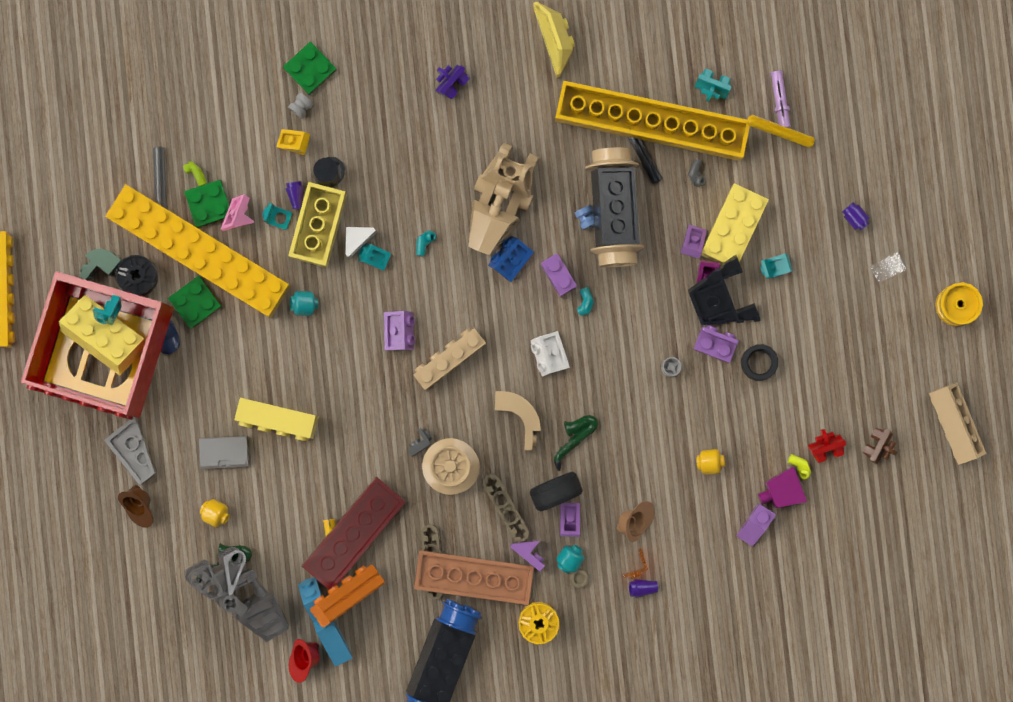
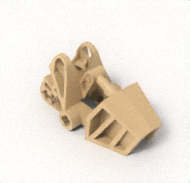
(488, 224)

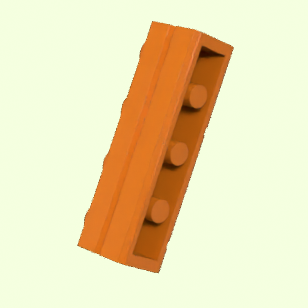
(345, 597)

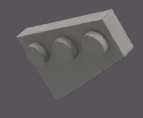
(132, 451)

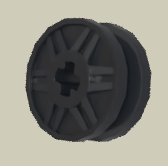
(140, 265)

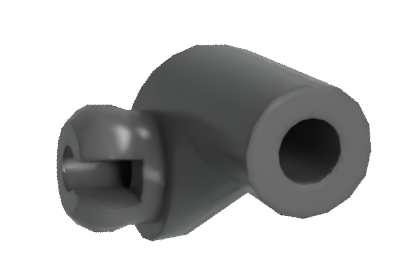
(694, 174)

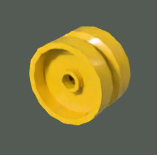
(968, 310)

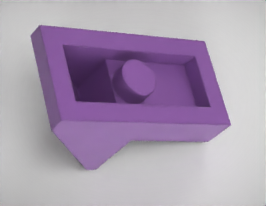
(693, 241)
(570, 519)
(524, 549)

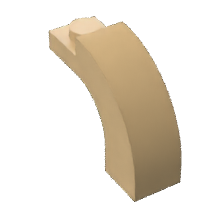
(516, 404)

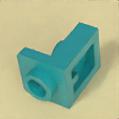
(374, 256)
(110, 311)

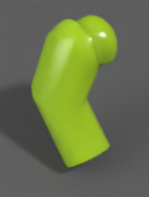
(197, 172)

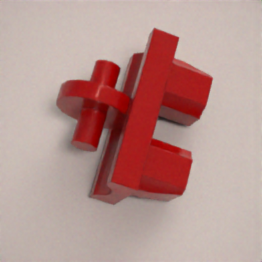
(825, 443)

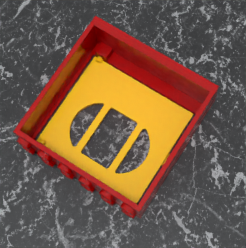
(135, 388)

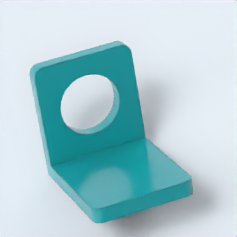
(270, 213)

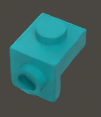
(776, 266)

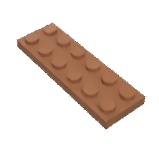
(473, 577)

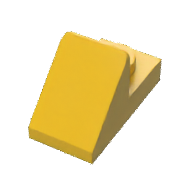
(293, 141)

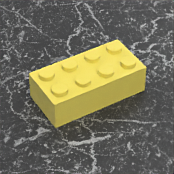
(317, 224)
(734, 225)
(111, 344)
(276, 418)

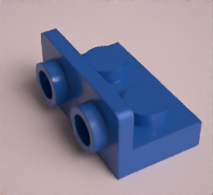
(510, 258)

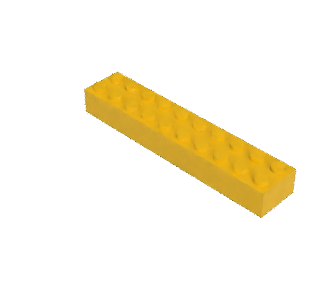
(652, 120)
(198, 251)

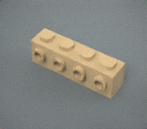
(450, 359)
(957, 423)

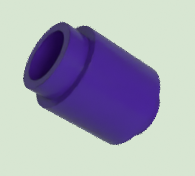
(856, 216)

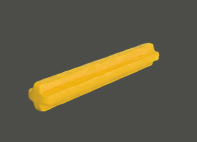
(781, 131)

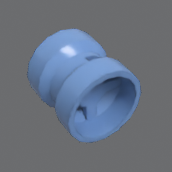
(586, 222)

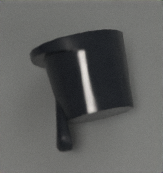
(328, 171)

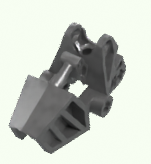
(258, 612)

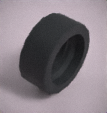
(745, 366)

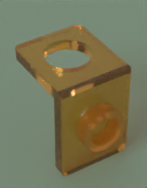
(637, 573)

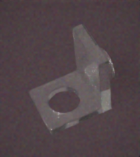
(888, 267)

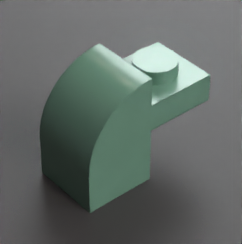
(99, 259)

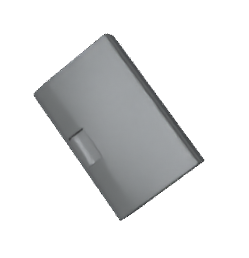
(224, 452)

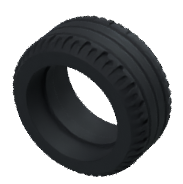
(556, 491)

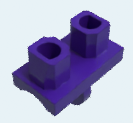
(456, 74)

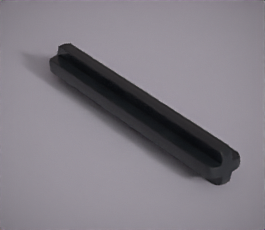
(646, 160)

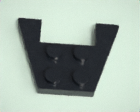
(713, 299)

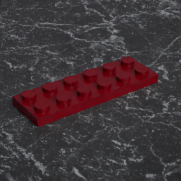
(353, 533)

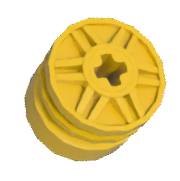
(533, 612)

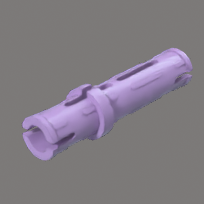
(777, 77)

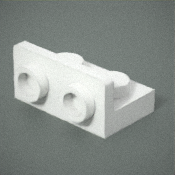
(549, 353)

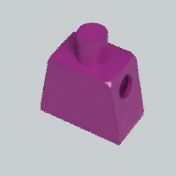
(783, 490)

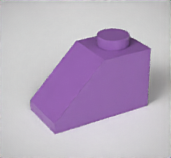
(755, 524)

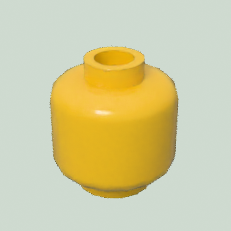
(710, 461)
(214, 513)

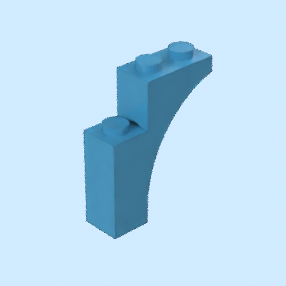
(330, 635)

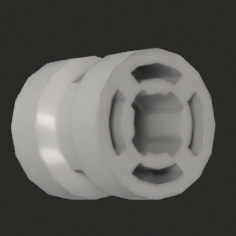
(300, 105)
(671, 366)

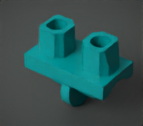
(712, 87)

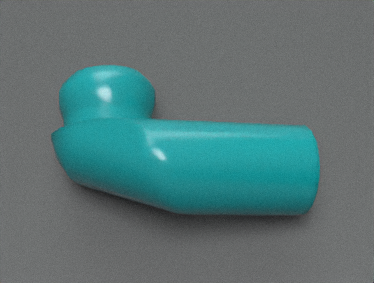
(423, 240)

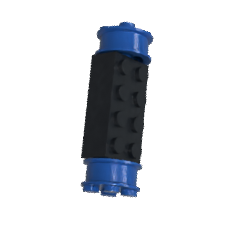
(443, 654)

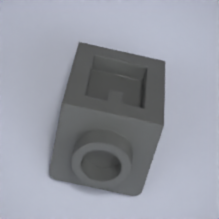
(418, 445)

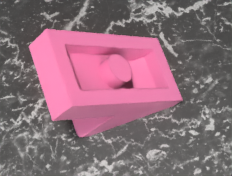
(235, 215)

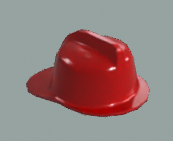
(302, 659)

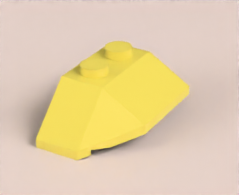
(555, 36)

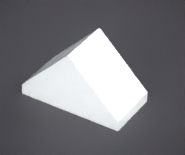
(356, 238)

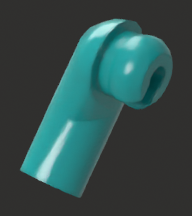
(587, 303)

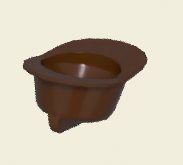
(136, 505)

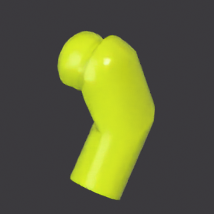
(802, 466)

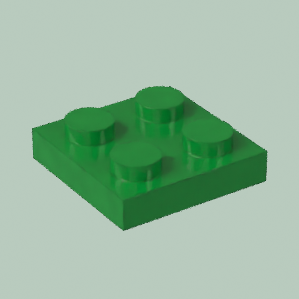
(309, 68)
(207, 203)
(194, 302)

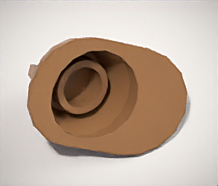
(636, 521)

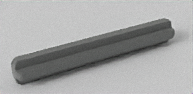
(159, 176)

